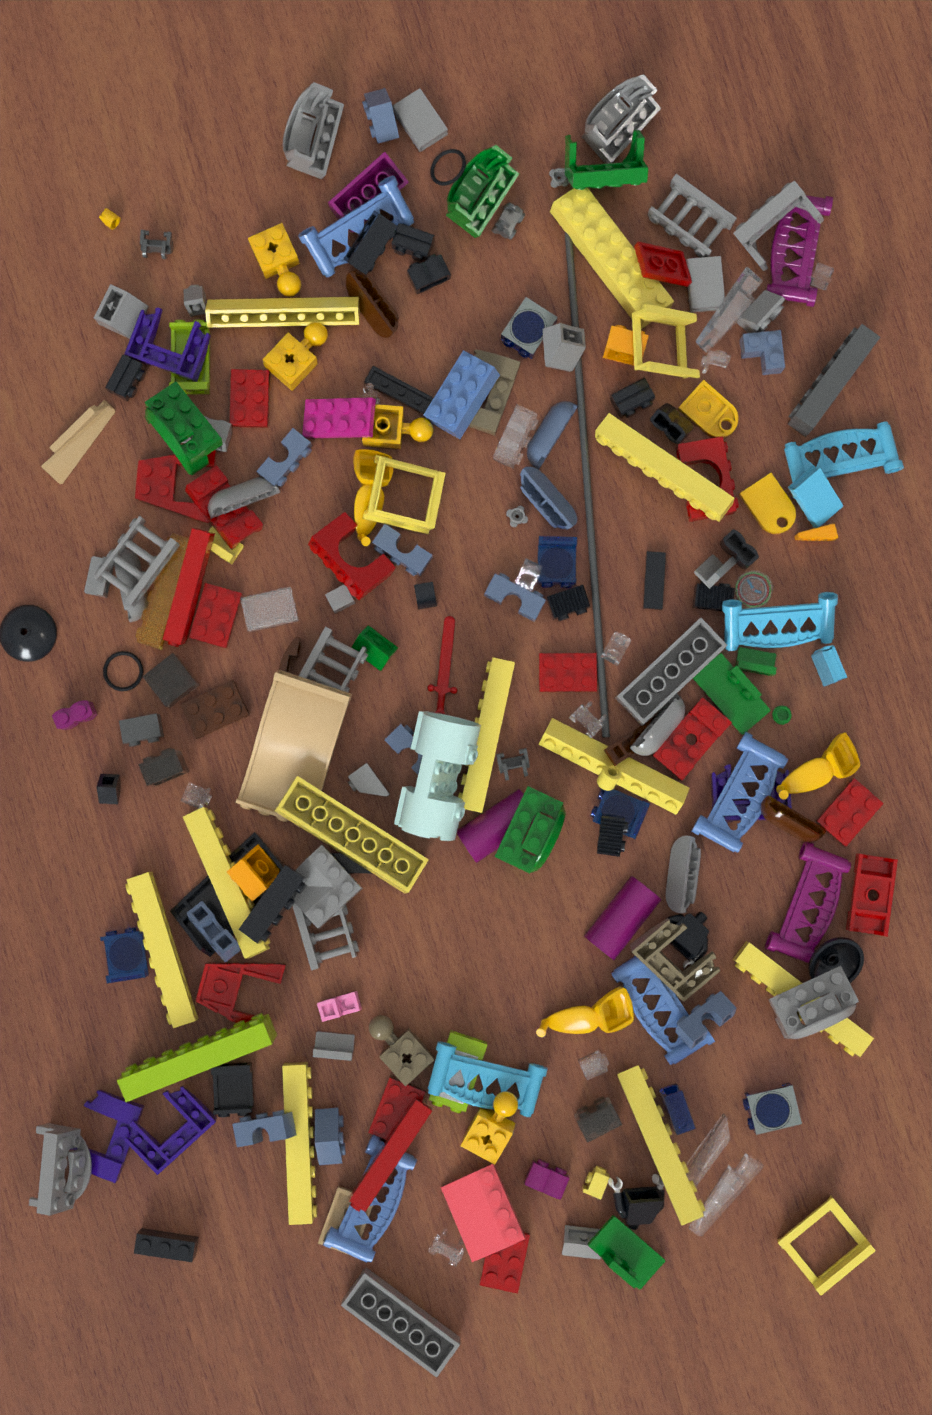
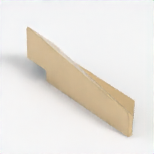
(76, 441)

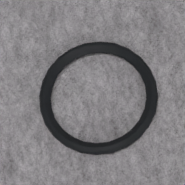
(436, 160)
(121, 688)

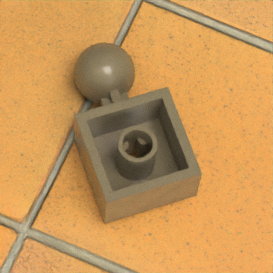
(382, 1029)

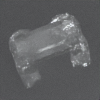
(588, 720)
(447, 1248)

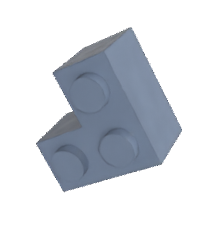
(380, 111)
(766, 346)
(328, 1138)

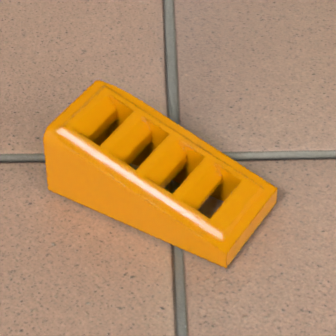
(823, 533)

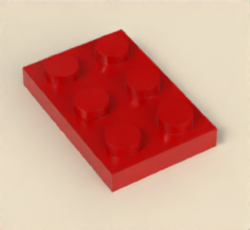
(662, 264)
(249, 398)
(215, 615)
(567, 672)
(849, 812)
(393, 1106)
(504, 1268)

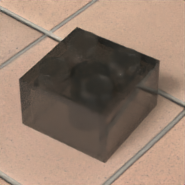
(171, 680)
(163, 768)
(597, 1118)

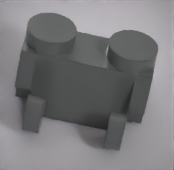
(509, 218)
(149, 246)
(513, 763)

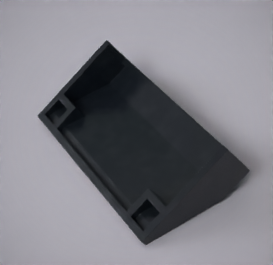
(205, 892)

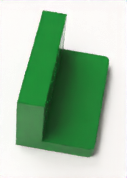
(378, 647)
(756, 661)

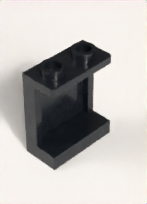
(233, 1089)

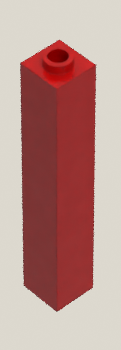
(188, 587)
(389, 1155)

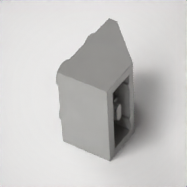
(119, 311)
(761, 312)
(563, 346)

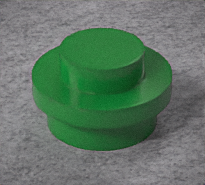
(781, 715)

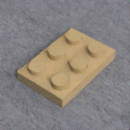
(337, 1212)

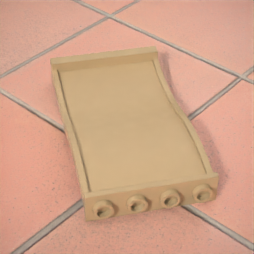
(292, 740)

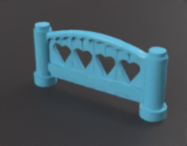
(883, 454)
(738, 619)
(449, 1063)

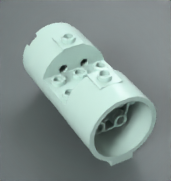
(431, 806)

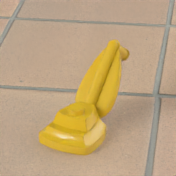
(365, 472)
(837, 760)
(610, 1013)

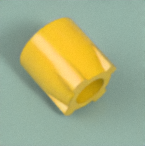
(110, 219)

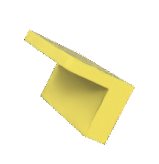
(221, 549)

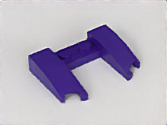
(185, 365)
(719, 781)
(159, 1155)
(110, 1165)

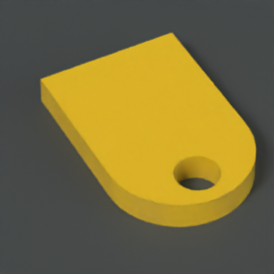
(708, 409)
(768, 503)

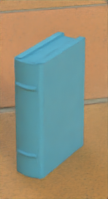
(815, 496)
(828, 665)

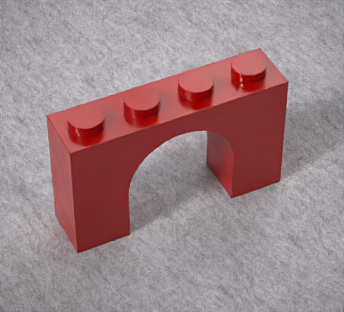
(712, 453)
(357, 579)

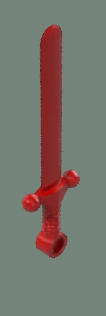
(444, 665)

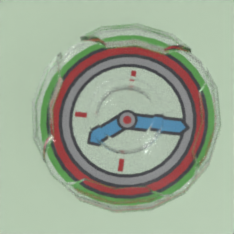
(753, 589)

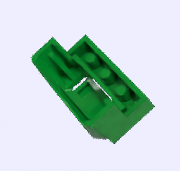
(629, 171)
(468, 187)
(177, 420)
(540, 836)

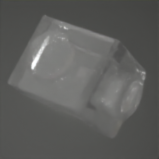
(717, 358)
(616, 648)
(196, 796)

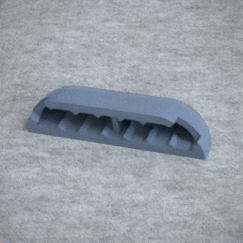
(549, 432)
(547, 499)

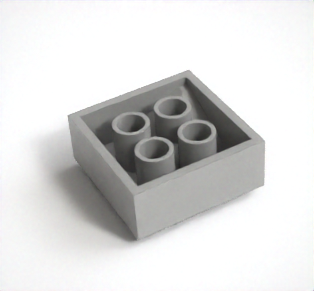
(327, 887)

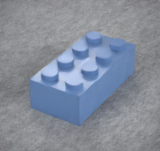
(461, 394)

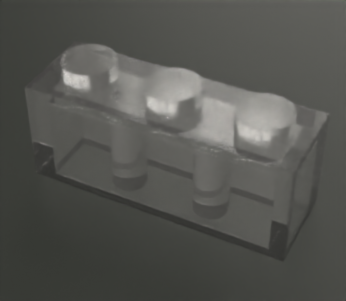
(516, 436)

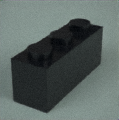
(370, 243)
(166, 1245)

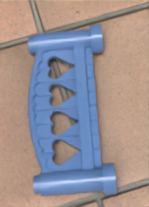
(320, 242)
(715, 826)
(667, 1002)
(346, 1237)

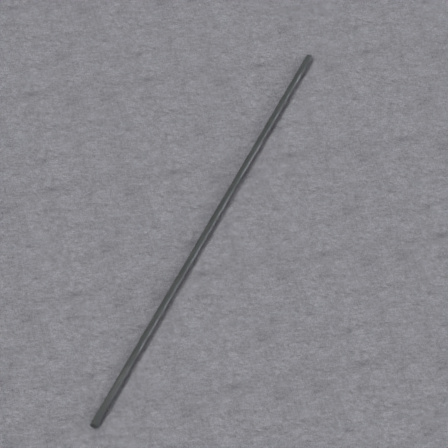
(588, 494)

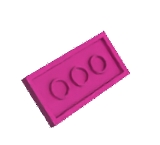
(339, 418)

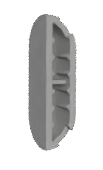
(240, 496)
(134, 613)
(660, 727)
(683, 874)

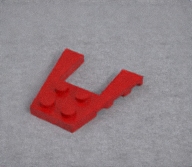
(157, 485)
(222, 983)

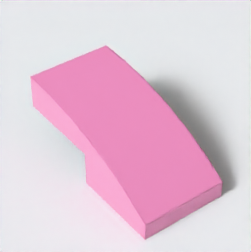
(339, 1006)

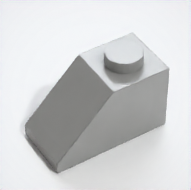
(195, 300)
(367, 782)

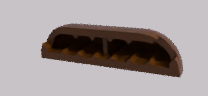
(372, 304)
(790, 820)

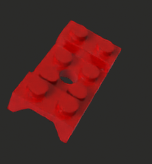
(231, 526)
(705, 724)
(870, 874)

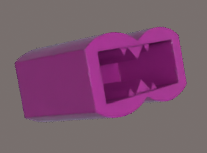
(70, 717)
(547, 1179)

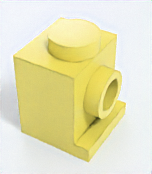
(596, 1182)

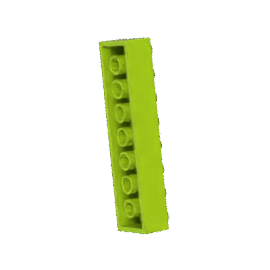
(197, 1057)

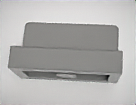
(713, 570)
(92, 585)
(334, 1046)
(577, 1240)

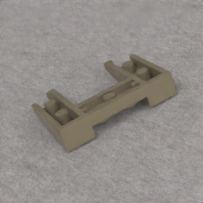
(490, 417)
(682, 983)

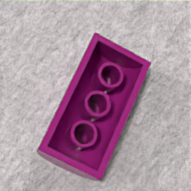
(365, 186)
(487, 830)
(622, 917)

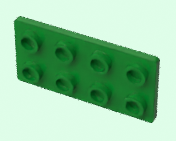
(732, 693)
(626, 1253)

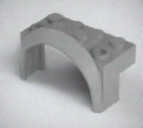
(611, 110)
(300, 130)
(769, 214)
(819, 1013)
(52, 1186)

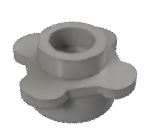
(558, 173)
(517, 511)

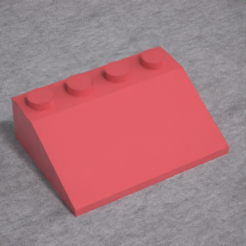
(483, 1213)

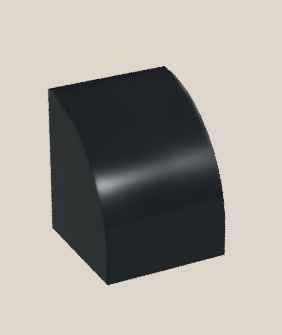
(425, 595)
(108, 789)

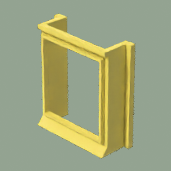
(669, 317)
(397, 520)
(843, 1265)

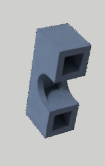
(277, 472)
(415, 561)
(530, 602)
(401, 739)
(212, 931)
(716, 1008)
(279, 1127)

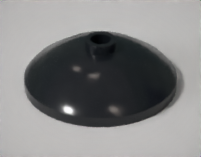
(39, 638)
(837, 953)

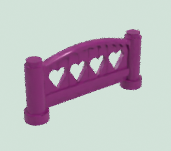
(798, 288)
(816, 863)

